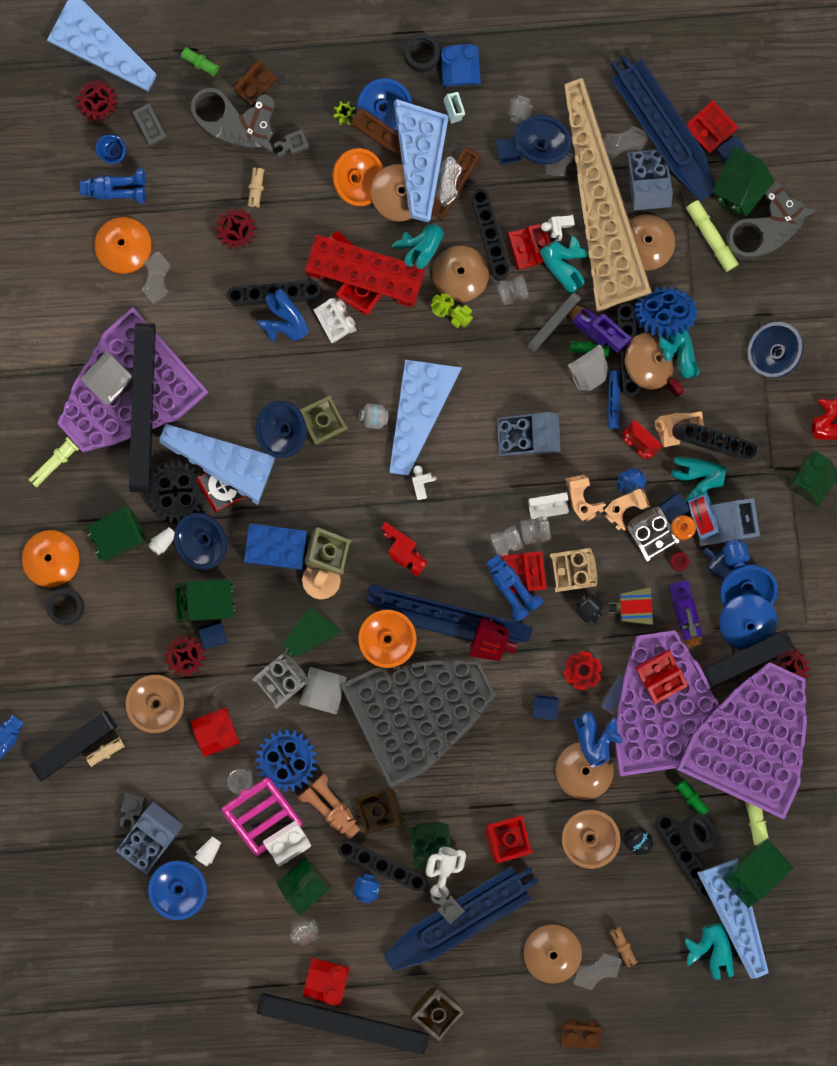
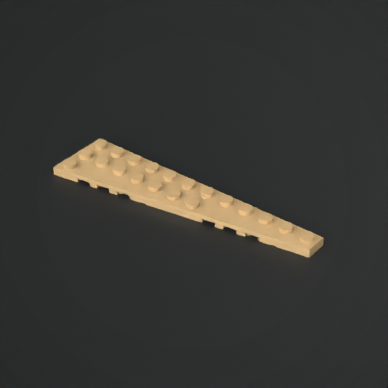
(611, 243)

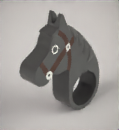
(239, 130)
(782, 222)

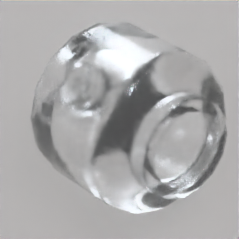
(519, 108)
(304, 931)

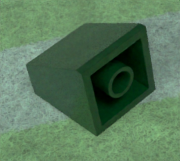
(742, 182)
(814, 478)
(116, 534)
(204, 600)
(309, 633)
(757, 872)
(303, 886)

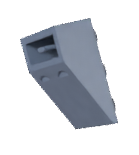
(649, 180)
(529, 434)
(734, 521)
(149, 838)

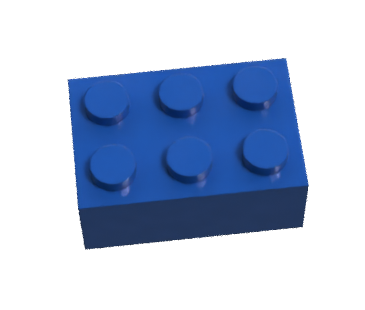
(275, 547)

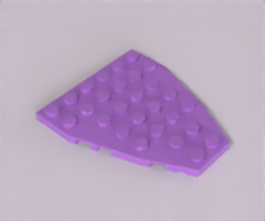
(95, 424)
(659, 733)
(754, 741)

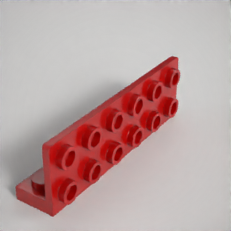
(364, 270)

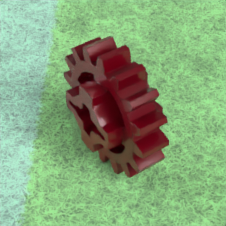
(89, 99)
(229, 232)
(188, 648)
(794, 658)

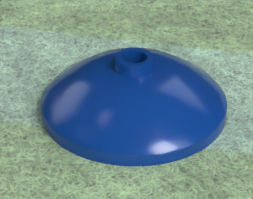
(383, 92)
(760, 582)
(743, 611)
(165, 897)

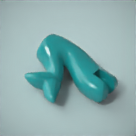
(422, 246)
(565, 273)
(685, 355)
(698, 468)
(721, 954)

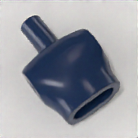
(717, 565)

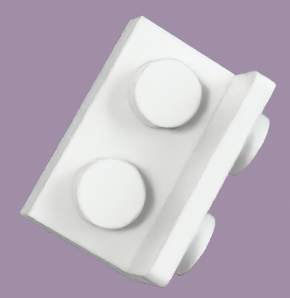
(335, 319)
(548, 505)
(287, 843)

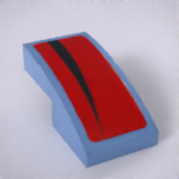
(703, 517)

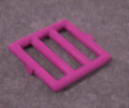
(245, 795)

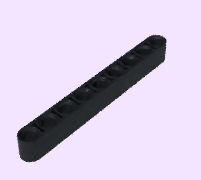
(142, 407)
(342, 1023)

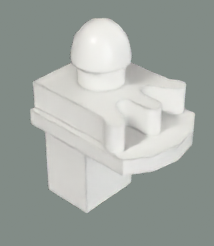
(555, 224)
(418, 481)

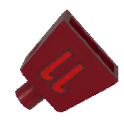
(491, 641)

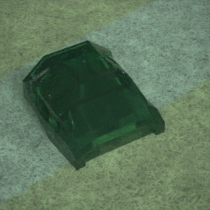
(427, 840)

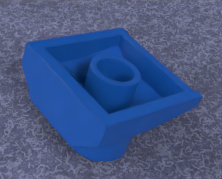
(460, 65)

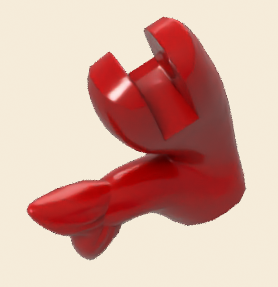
(822, 426)

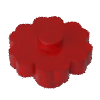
(582, 670)

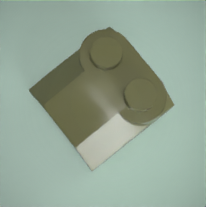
(322, 421)
(326, 551)

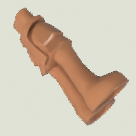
(340, 816)

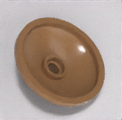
(386, 196)
(663, 240)
(460, 286)
(642, 362)
(140, 704)
(574, 782)
(604, 844)
(545, 941)

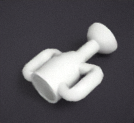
(446, 865)

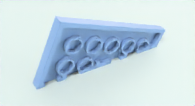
(91, 39)
(421, 147)
(421, 400)
(227, 462)
(736, 918)

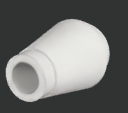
(161, 541)
(208, 851)

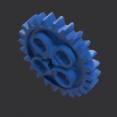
(666, 312)
(302, 752)

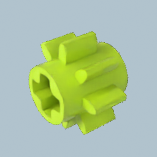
(348, 109)
(442, 305)
(461, 316)

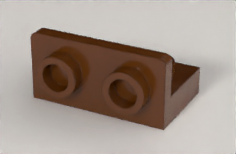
(254, 83)
(581, 1035)

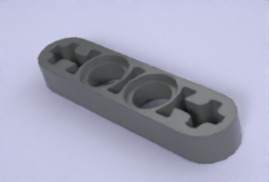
(554, 322)

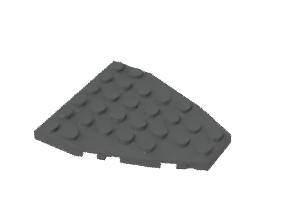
(417, 712)

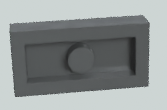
(149, 124)

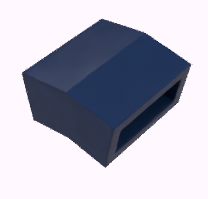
(725, 149)
(507, 151)
(674, 507)
(213, 634)
(545, 707)

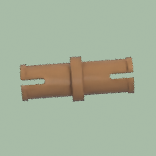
(623, 947)

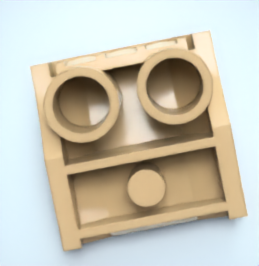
(574, 569)

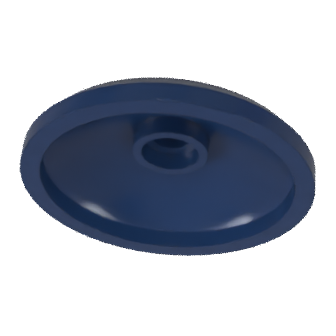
(545, 133)
(767, 343)
(273, 433)
(194, 546)

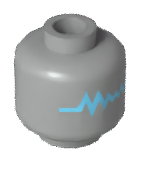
(373, 416)

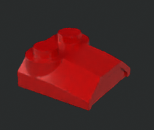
(358, 298)
(641, 440)
(215, 732)
(507, 839)
(326, 981)

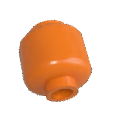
(683, 527)

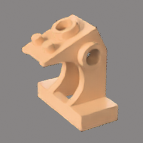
(665, 424)
(576, 487)
(636, 498)

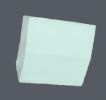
(453, 117)

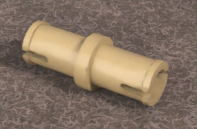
(255, 187)
(105, 751)

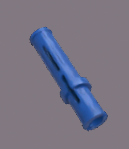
(614, 400)

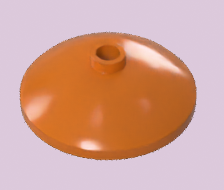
(364, 167)
(129, 256)
(62, 565)
(387, 624)

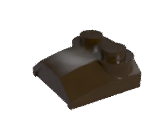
(379, 810)
(436, 1012)

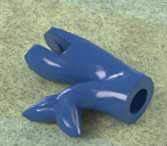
(282, 306)
(587, 731)

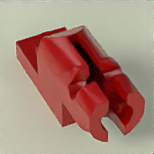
(402, 550)

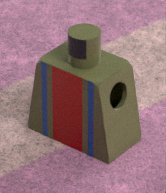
(634, 607)

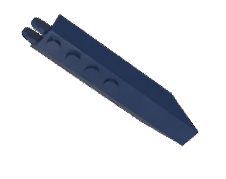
(664, 126)
(441, 616)
(482, 908)

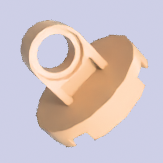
(320, 583)

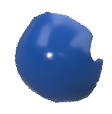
(111, 149)

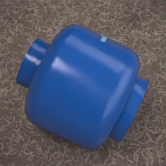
(631, 481)
(736, 553)
(366, 888)

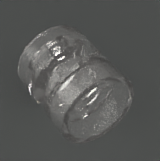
(512, 290)
(535, 530)
(504, 542)
(239, 780)

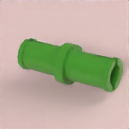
(200, 61)

